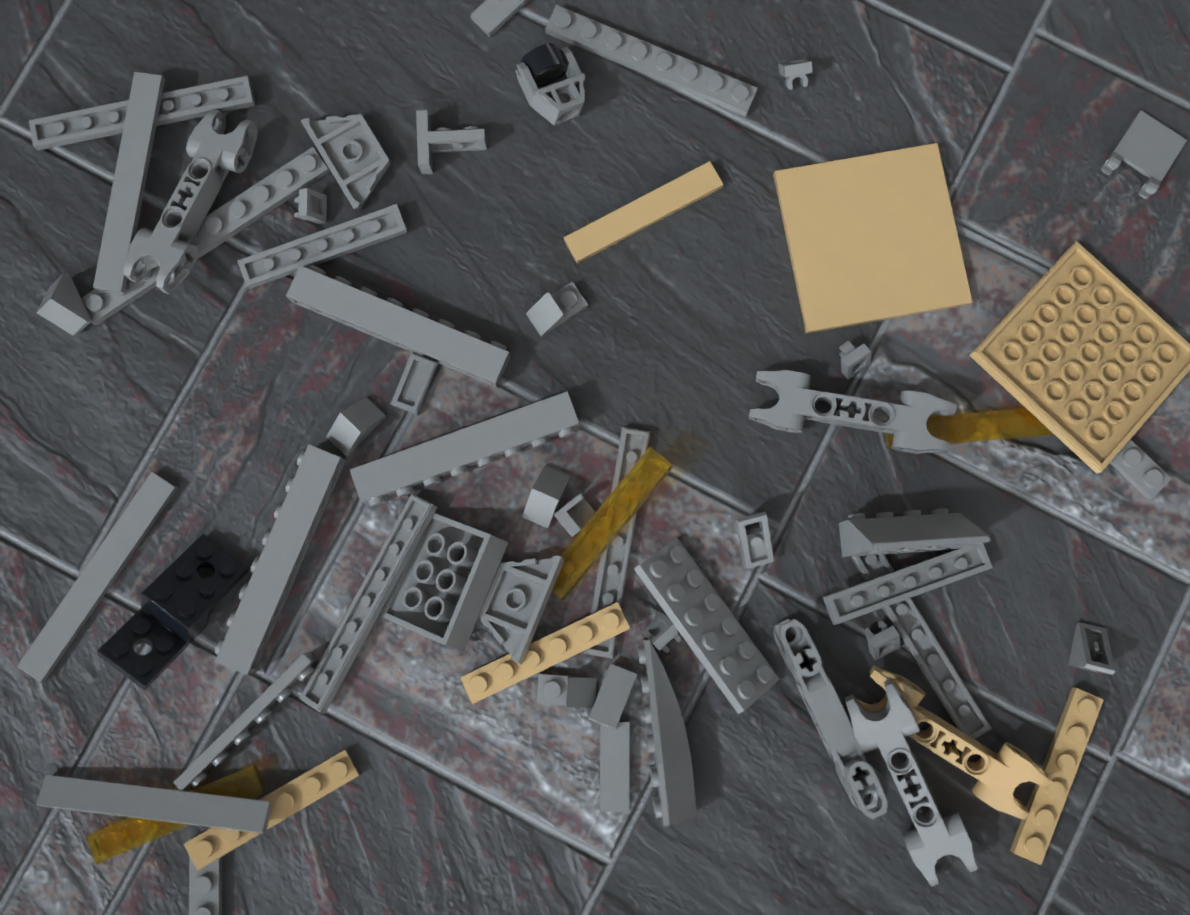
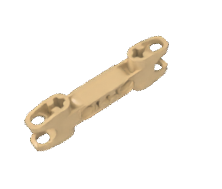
(996, 772)

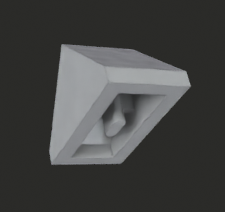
(64, 306)
(354, 425)
(546, 496)
(1091, 649)

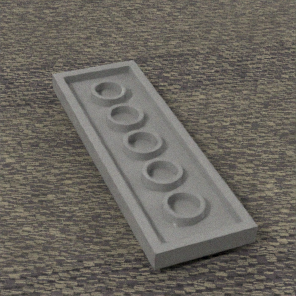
(707, 625)

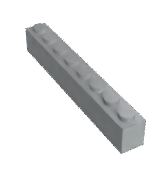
(398, 325)
(464, 449)
(280, 560)

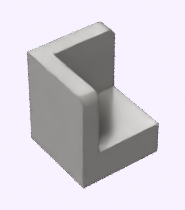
(575, 515)

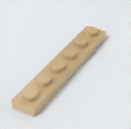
(546, 652)
(1061, 764)
(286, 802)

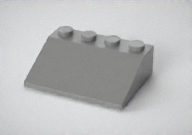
(908, 533)
(445, 582)

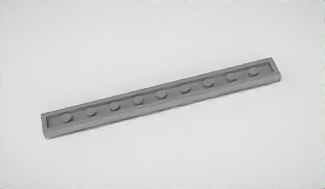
(221, 226)

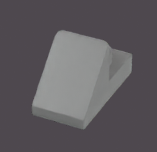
(556, 309)
(754, 540)
(566, 690)

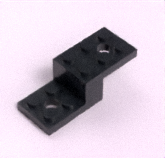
(173, 611)

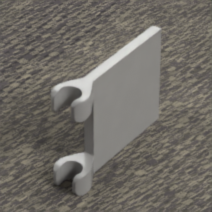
(1148, 149)

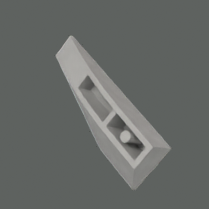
(669, 742)

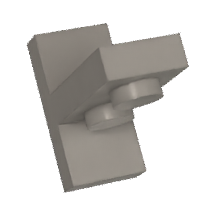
(444, 140)

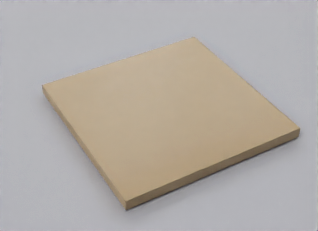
(872, 238)
(1085, 356)

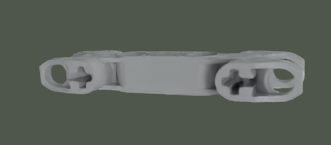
(190, 202)
(905, 419)
(830, 718)
(933, 833)

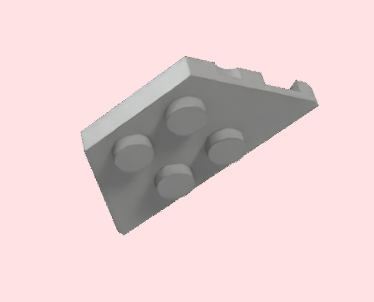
(350, 154)
(518, 602)

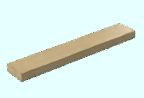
(643, 212)

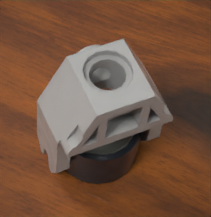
(543, 66)

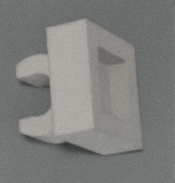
(795, 69)
(311, 206)
(854, 359)
(661, 632)
(883, 642)

